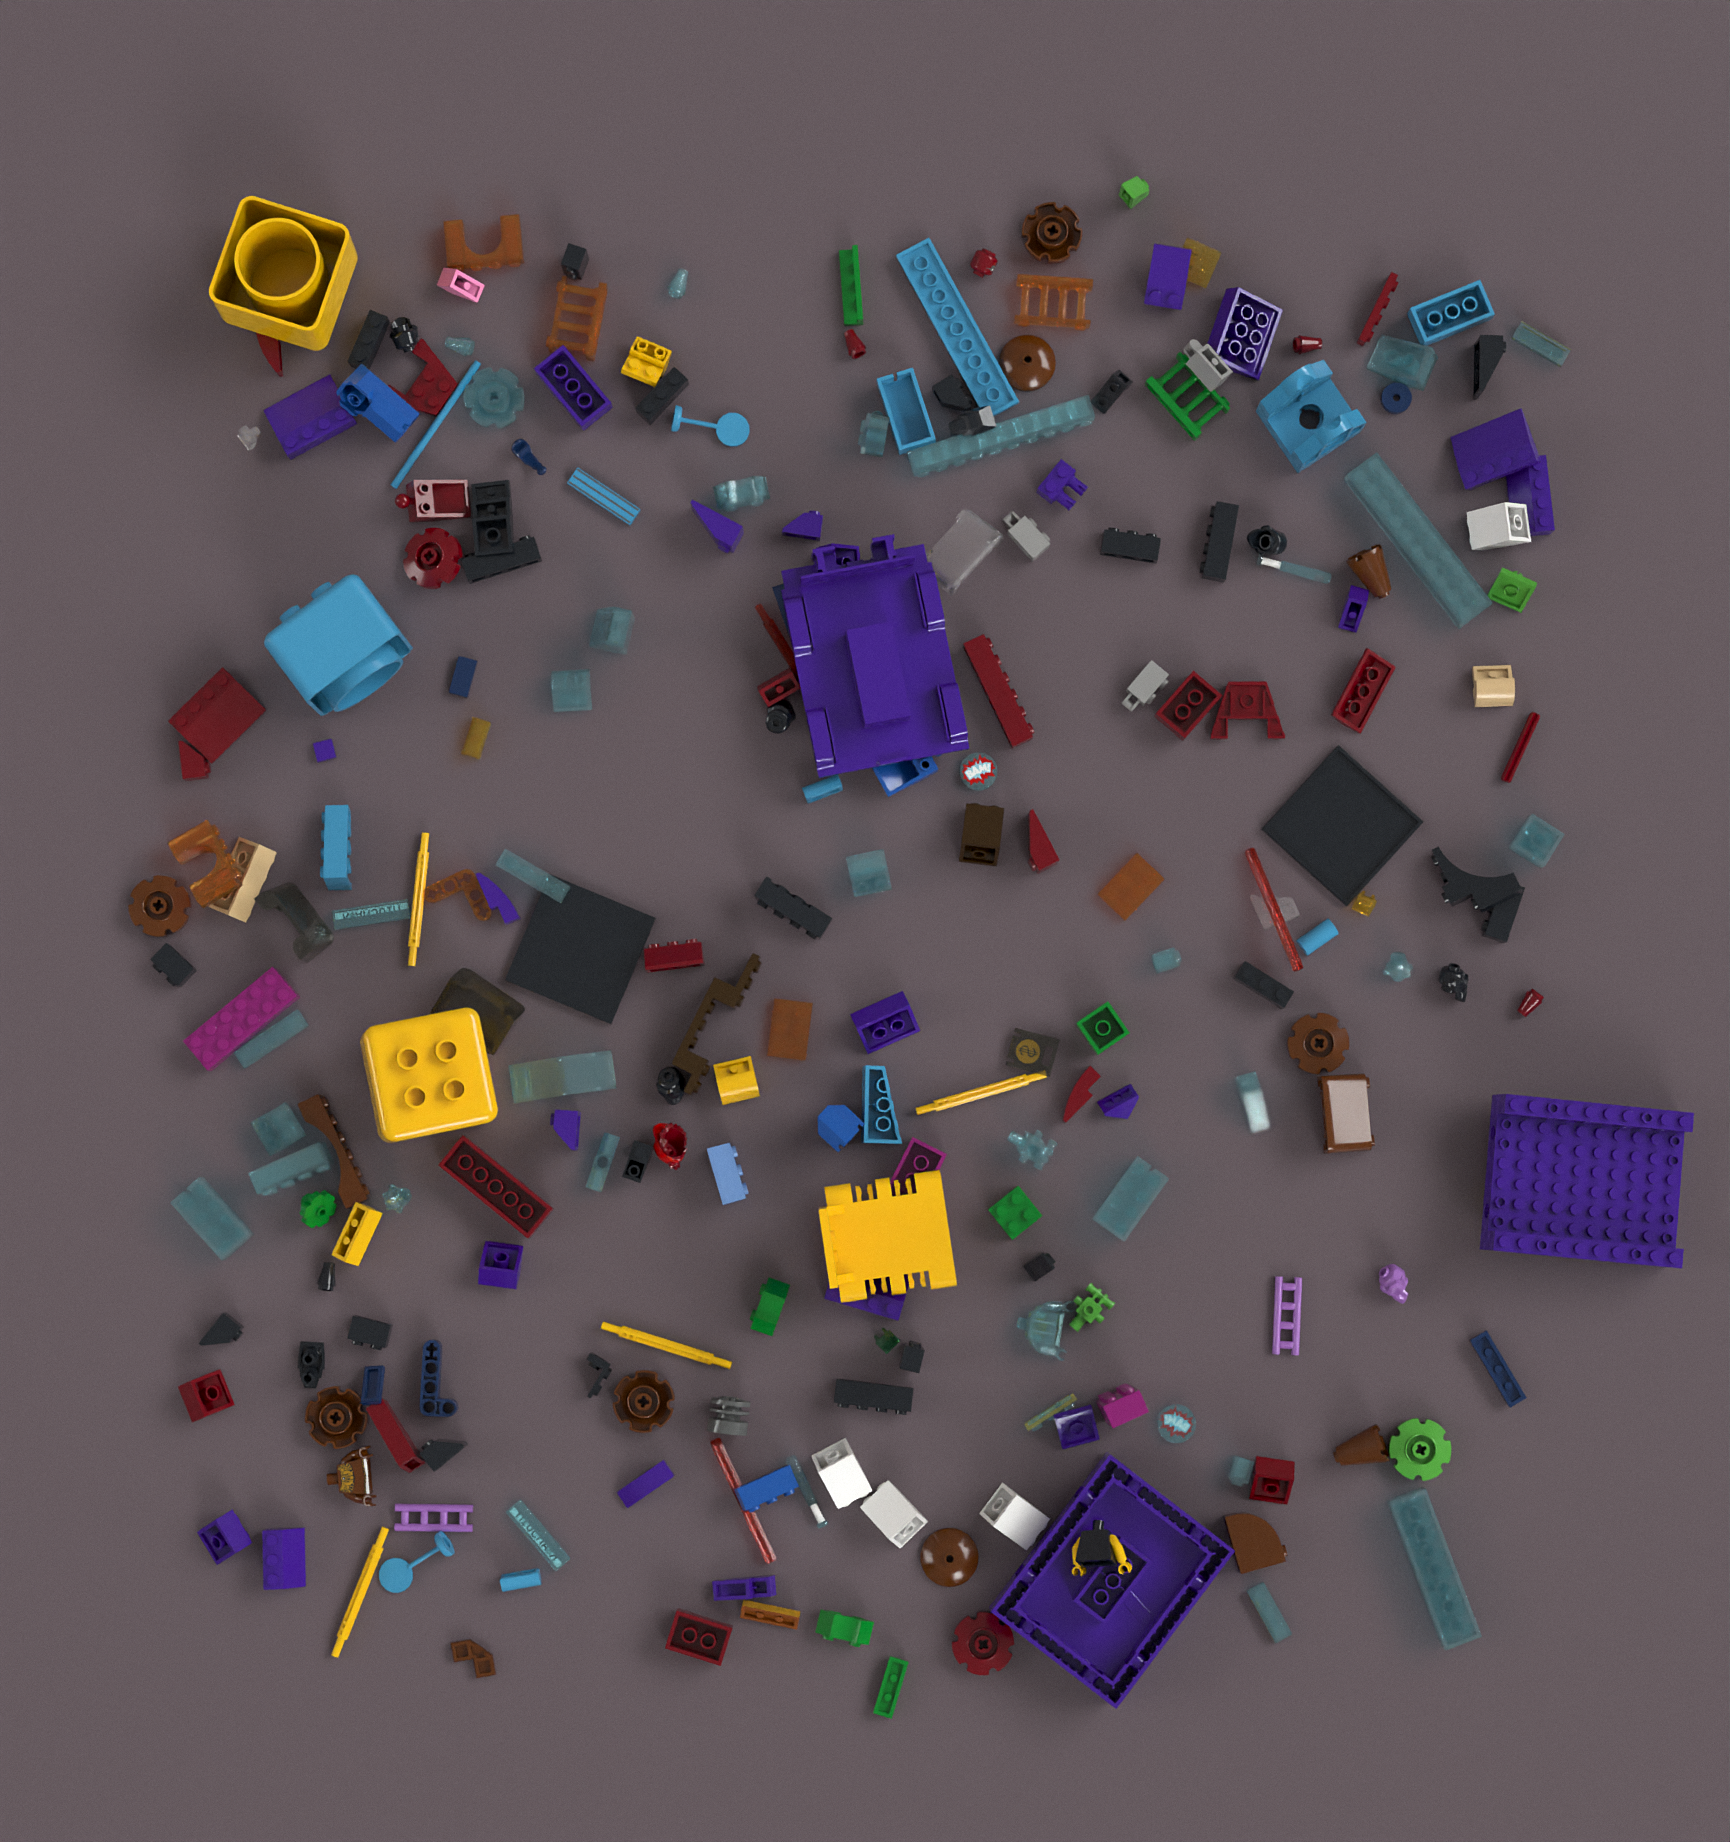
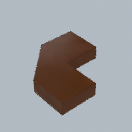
(482, 1658)

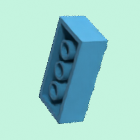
(1450, 313)

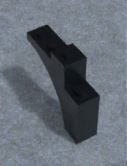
(1486, 890)

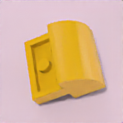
(646, 361)
(736, 1080)

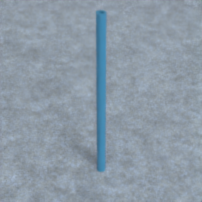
(436, 423)

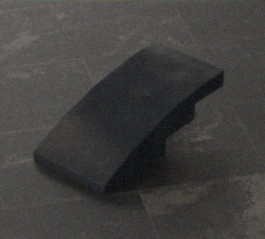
(492, 518)

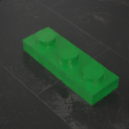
(890, 1687)

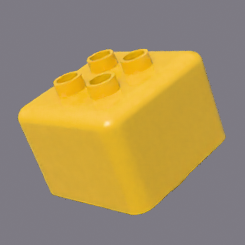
(277, 250)
(428, 1075)

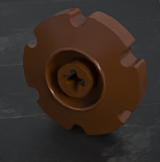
(1038, 228)
(155, 920)
(1314, 1058)
(631, 1410)
(324, 1428)

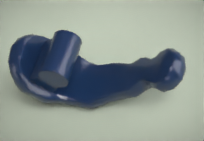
(524, 452)

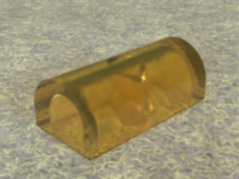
(476, 738)

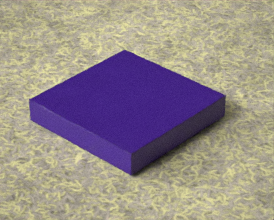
(1076, 1427)

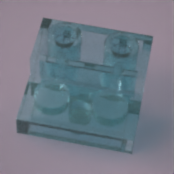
(571, 690)
(868, 873)
(278, 1129)

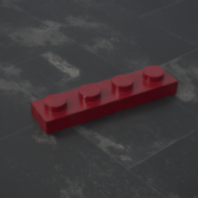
(1382, 302)

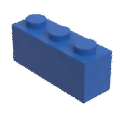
(766, 1488)

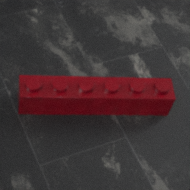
(998, 691)

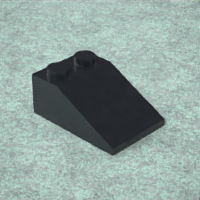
(1487, 354)

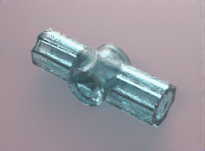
(606, 1149)

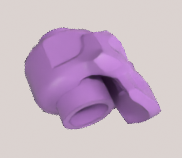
(1393, 1282)

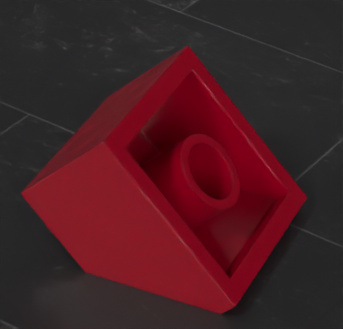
(206, 1395)
(1272, 1480)

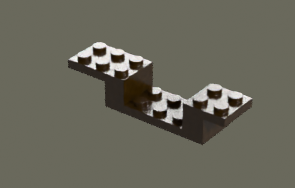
(725, 994)

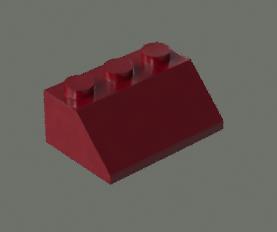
(673, 956)

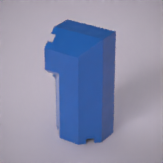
(376, 401)
(838, 1125)

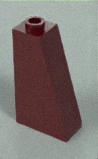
(395, 1436)

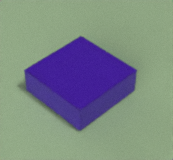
(324, 750)

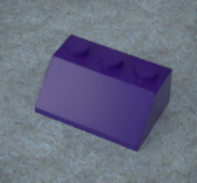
(885, 1022)
(284, 1558)

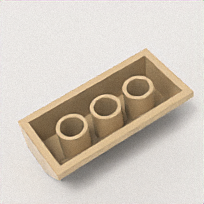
(253, 863)

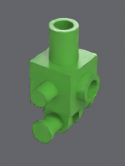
(1088, 1309)

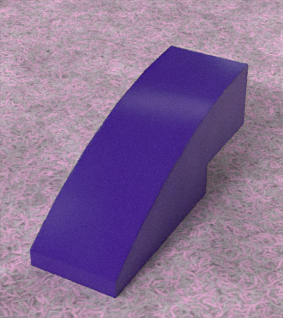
(497, 899)
(645, 1483)
(744, 1588)

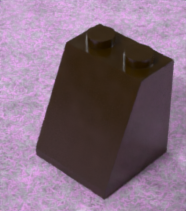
(981, 834)

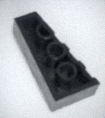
(792, 908)

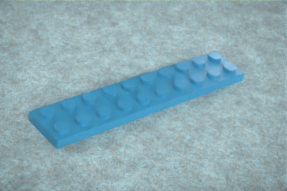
(956, 327)

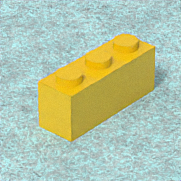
(357, 1234)

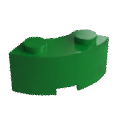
(770, 1306)
(844, 1627)

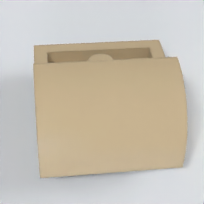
(1493, 686)

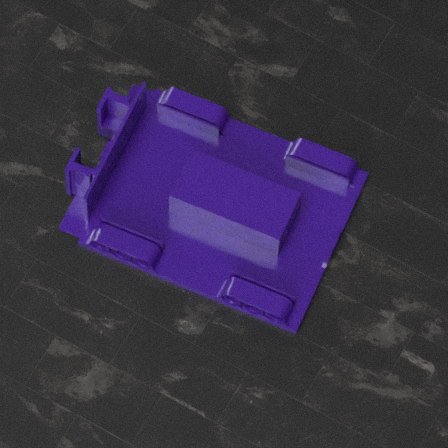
(873, 659)

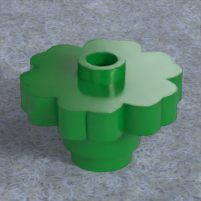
(317, 1208)

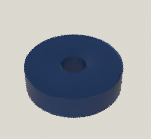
(1390, 404)

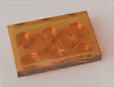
(1131, 886)
(790, 1029)

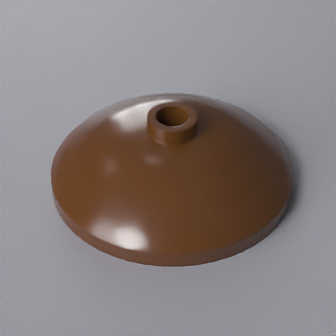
(1025, 375)
(944, 1543)

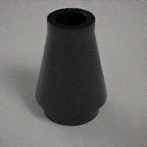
(327, 1277)

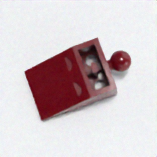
(435, 500)

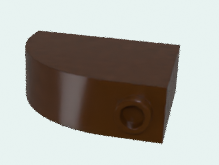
(1254, 1542)

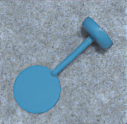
(731, 428)
(397, 1573)

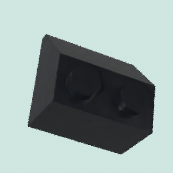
(440, 1451)

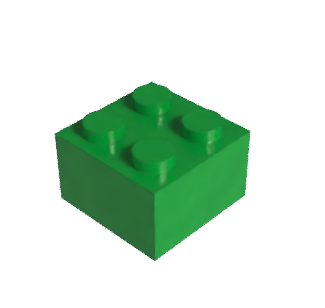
(1102, 1028)
(1015, 1212)

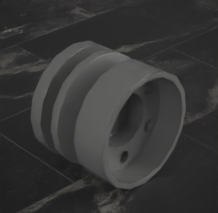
(728, 1416)

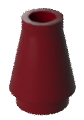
(1306, 344)
(854, 345)
(1530, 1002)

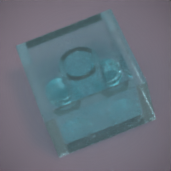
(1536, 841)

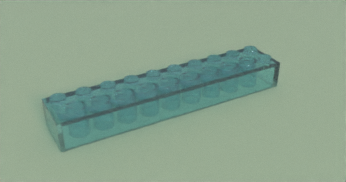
(1418, 540)

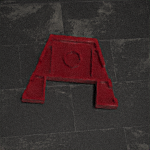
(433, 384)
(1247, 701)

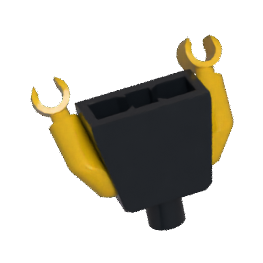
(1097, 1549)

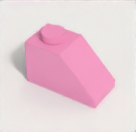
(460, 284)

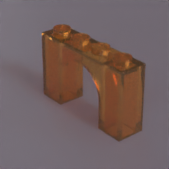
(509, 251)
(223, 877)

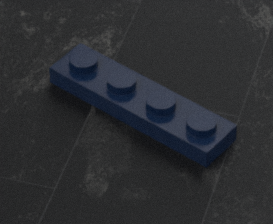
(1497, 1369)

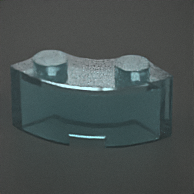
(741, 493)

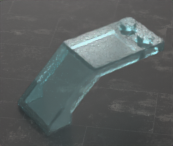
(562, 1076)

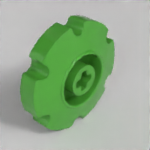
(1435, 1450)

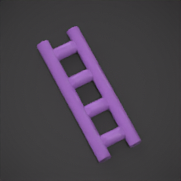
(1278, 1324)
(425, 1508)

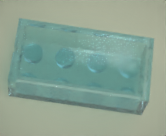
(291, 1168)
(1130, 1198)
(212, 1218)

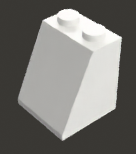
(1498, 526)
(841, 1473)
(893, 1514)
(1014, 1516)

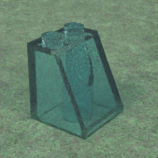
(612, 629)

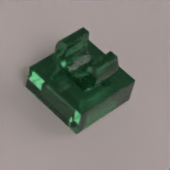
(887, 1341)

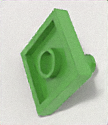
(1512, 589)

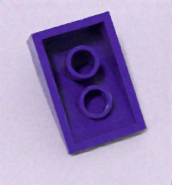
(1167, 276)
(721, 529)

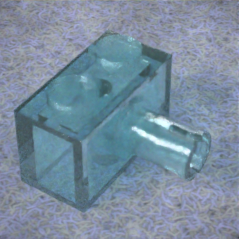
(874, 434)

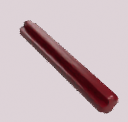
(1520, 747)

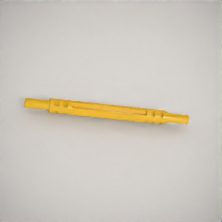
(418, 899)
(978, 1093)
(666, 1345)
(359, 1592)

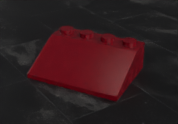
(217, 715)

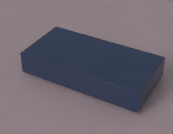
(463, 676)
(372, 1385)

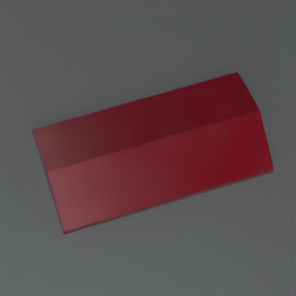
(1363, 691)

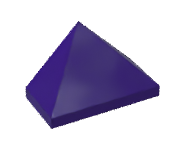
(1119, 1103)

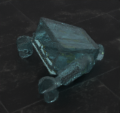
(1045, 1327)

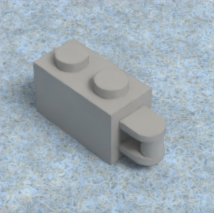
(1206, 364)
(1026, 535)
(1145, 685)

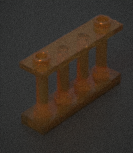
(1045, 284)
(592, 330)

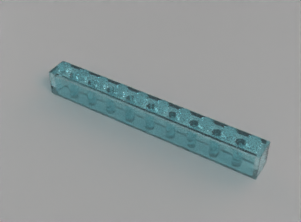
(1006, 434)

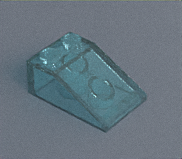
(1403, 361)

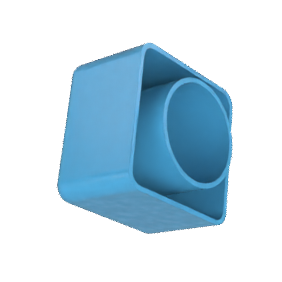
(338, 645)

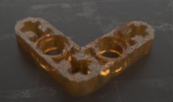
(466, 887)

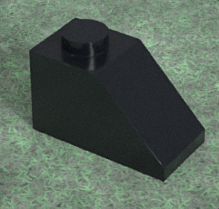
(223, 1331)

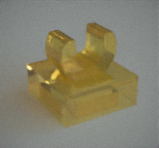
(1364, 904)

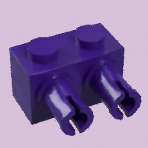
(1053, 486)

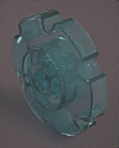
(488, 384)

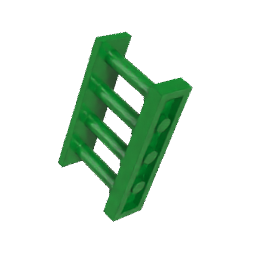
(1181, 414)

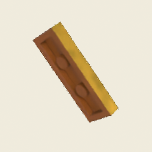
(770, 1614)

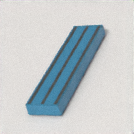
(603, 496)

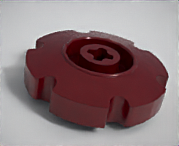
(432, 558)
(983, 1627)

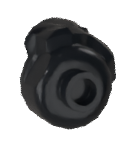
(404, 334)
(1267, 540)
(780, 716)
(1454, 981)
(671, 1085)

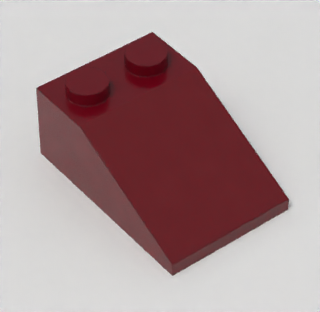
(1040, 848)

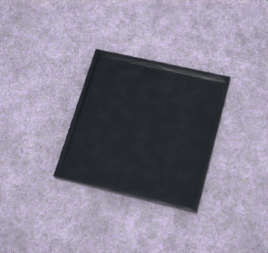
(1342, 825)
(581, 951)

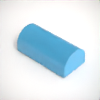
(822, 789)
(1317, 937)
(520, 1579)

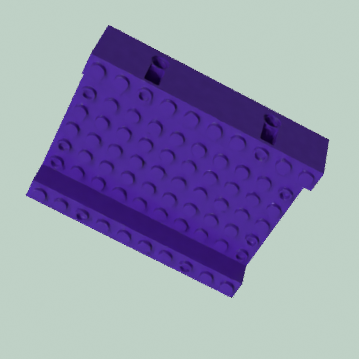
(1584, 1180)
(1109, 1622)

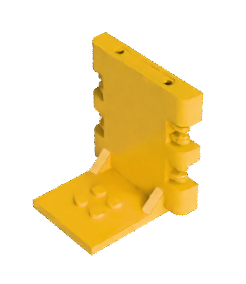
(887, 1236)

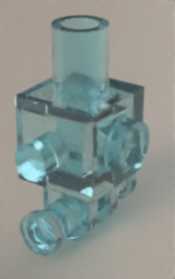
(1032, 1146)

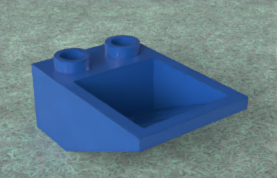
(904, 774)

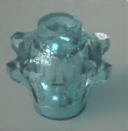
(1398, 967)
(396, 1198)

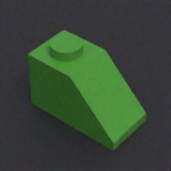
(1134, 191)

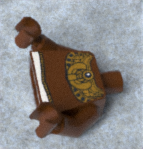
(355, 1477)

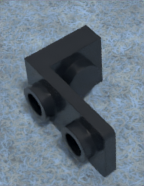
(1111, 391)
(597, 1362)

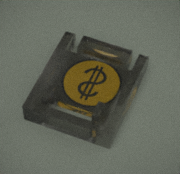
(1029, 1051)

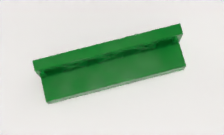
(851, 286)

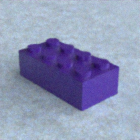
(573, 388)

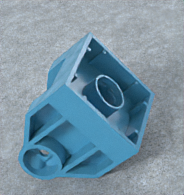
(1313, 390)

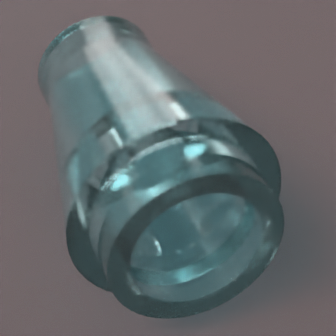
(677, 287)
(463, 346)

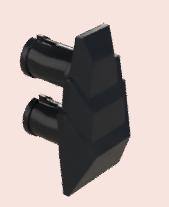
(973, 422)
(311, 1362)

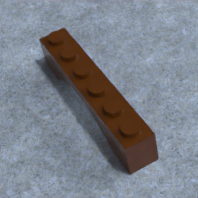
(351, 1187)

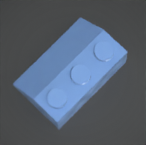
(727, 1173)

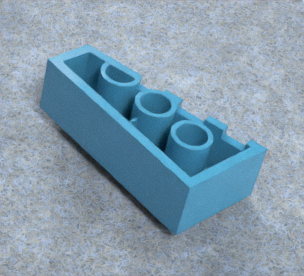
(336, 847)
(878, 1108)

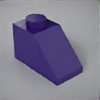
(805, 526)
(1353, 608)

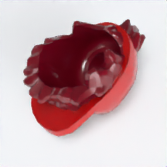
(670, 1144)

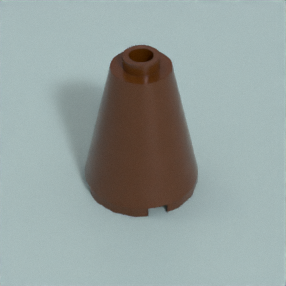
(1371, 570)
(1363, 1448)

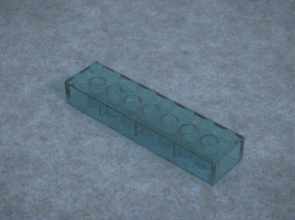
(1434, 1568)

